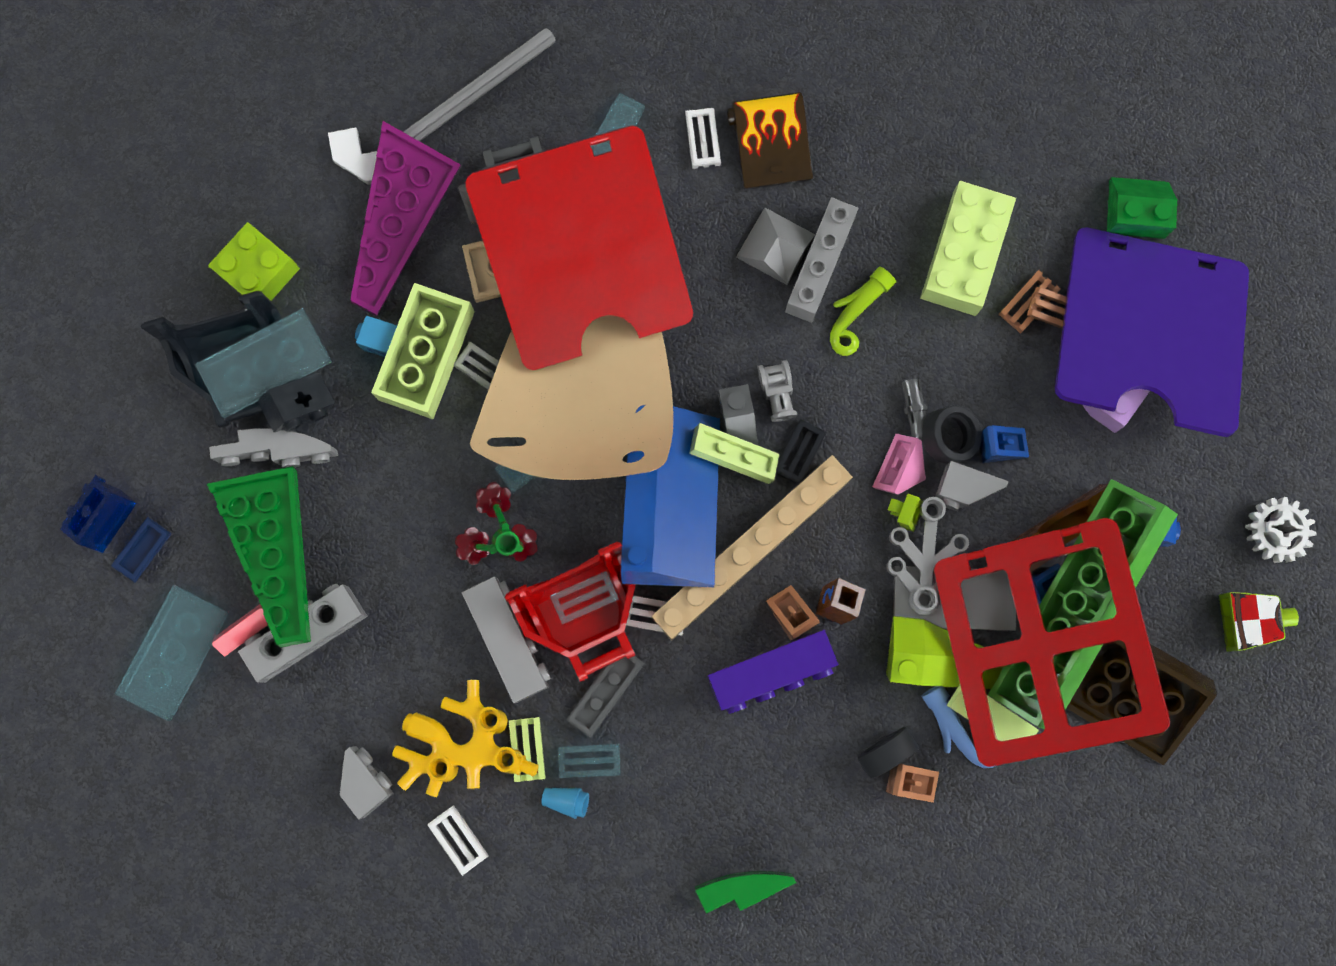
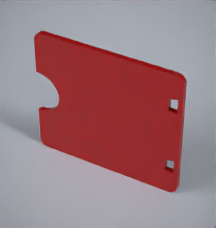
(580, 244)

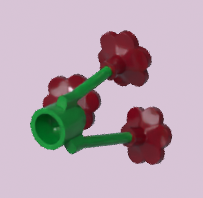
(515, 542)

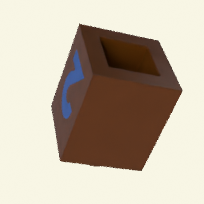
(840, 601)

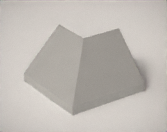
(775, 246)

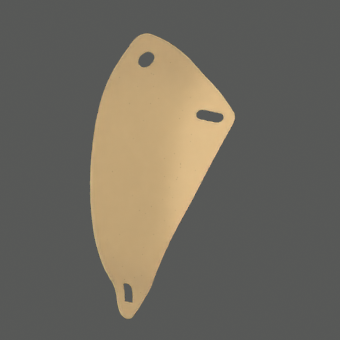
(582, 410)

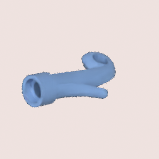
(950, 724)

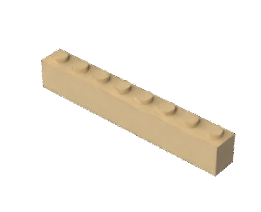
(754, 546)

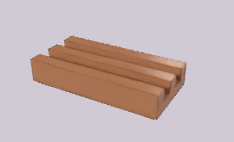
(1036, 301)
(1012, 320)

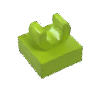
(907, 512)

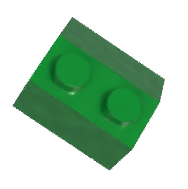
(1141, 208)

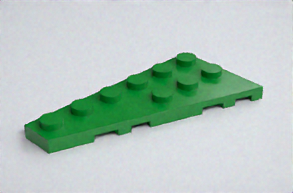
(268, 539)

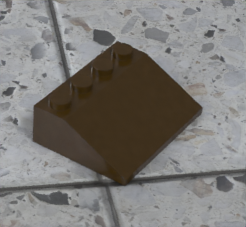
(1111, 693)

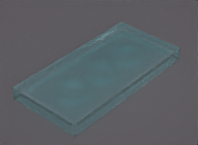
(263, 361)
(171, 653)

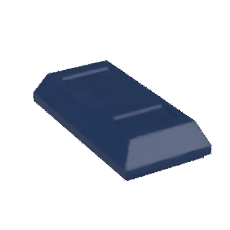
(141, 549)

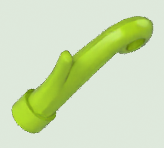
(856, 303)

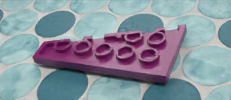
(401, 202)

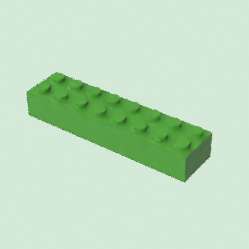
(1083, 595)

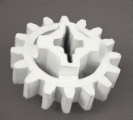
(1289, 520)

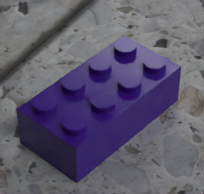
(772, 670)

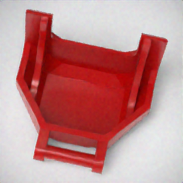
(542, 624)

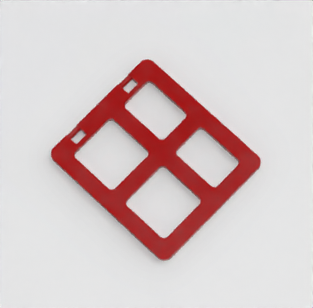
(1039, 646)

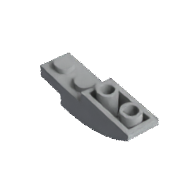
(284, 447)

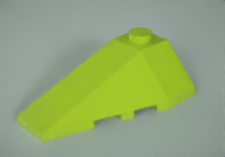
(924, 655)

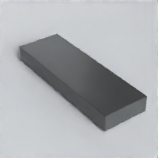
(604, 694)

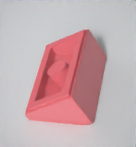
(240, 631)

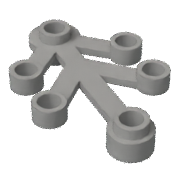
(926, 560)

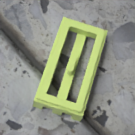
(526, 745)

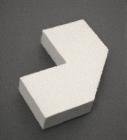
(348, 154)

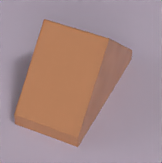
(792, 612)
(912, 782)

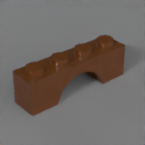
(1069, 516)

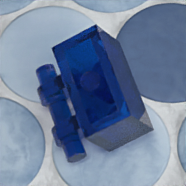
(97, 514)

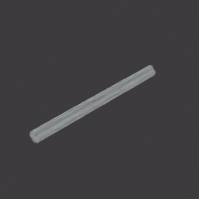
(481, 85)

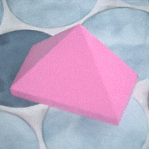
(902, 465)

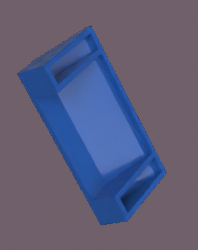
(672, 514)

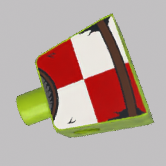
(1254, 620)

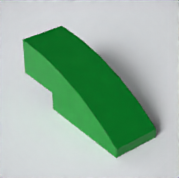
(743, 887)

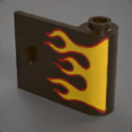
(772, 136)

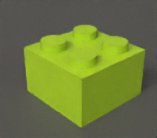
(254, 264)

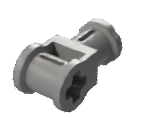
(777, 386)

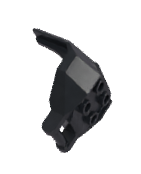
(197, 341)

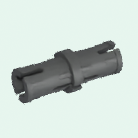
(915, 406)

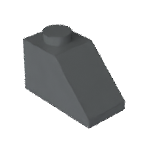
(738, 413)

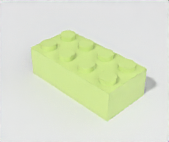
(968, 248)
(423, 351)

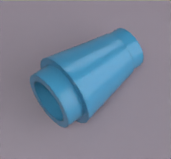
(567, 801)

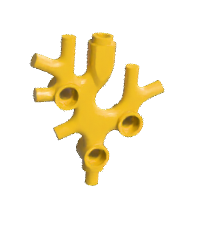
(472, 756)

